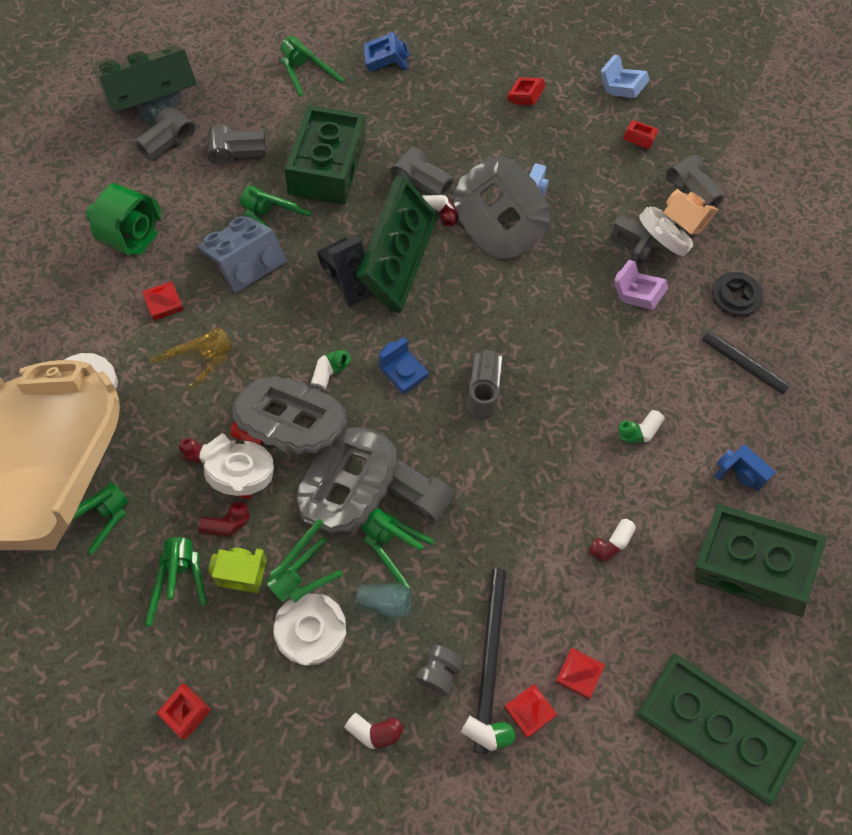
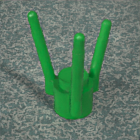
(297, 54)
(260, 202)
(106, 502)
(382, 528)
(175, 559)
(285, 579)

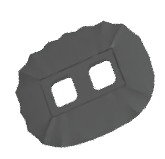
(518, 193)
(299, 400)
(365, 489)

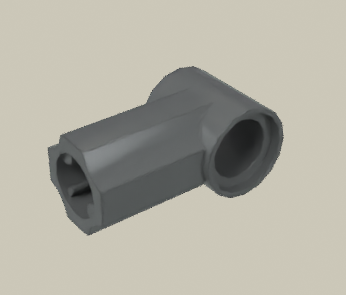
(169, 129)
(226, 145)
(421, 173)
(691, 176)
(484, 384)
(423, 494)

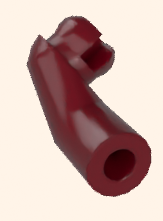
(229, 524)

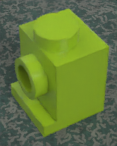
(238, 569)

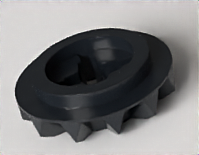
(734, 281)

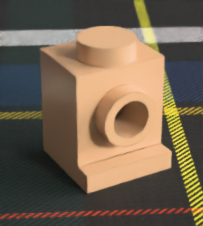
(689, 211)

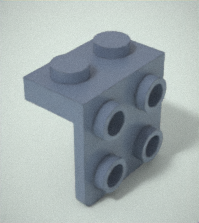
(243, 251)

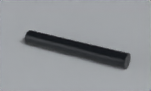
(746, 362)

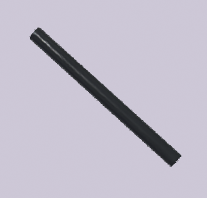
(490, 654)

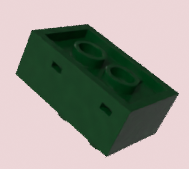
(144, 77)
(325, 154)
(760, 559)

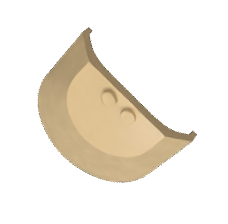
(50, 445)

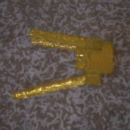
(211, 344)

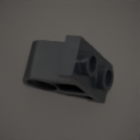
(343, 262)

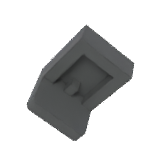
(633, 236)

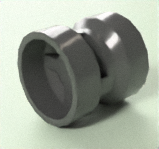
(440, 669)

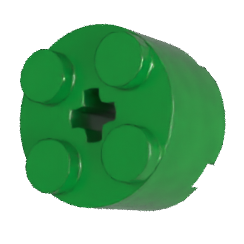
(127, 212)

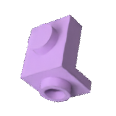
(639, 288)

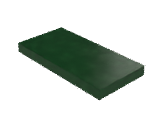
(397, 245)
(722, 729)

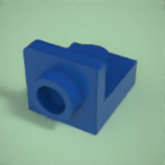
(386, 51)
(401, 366)
(749, 467)

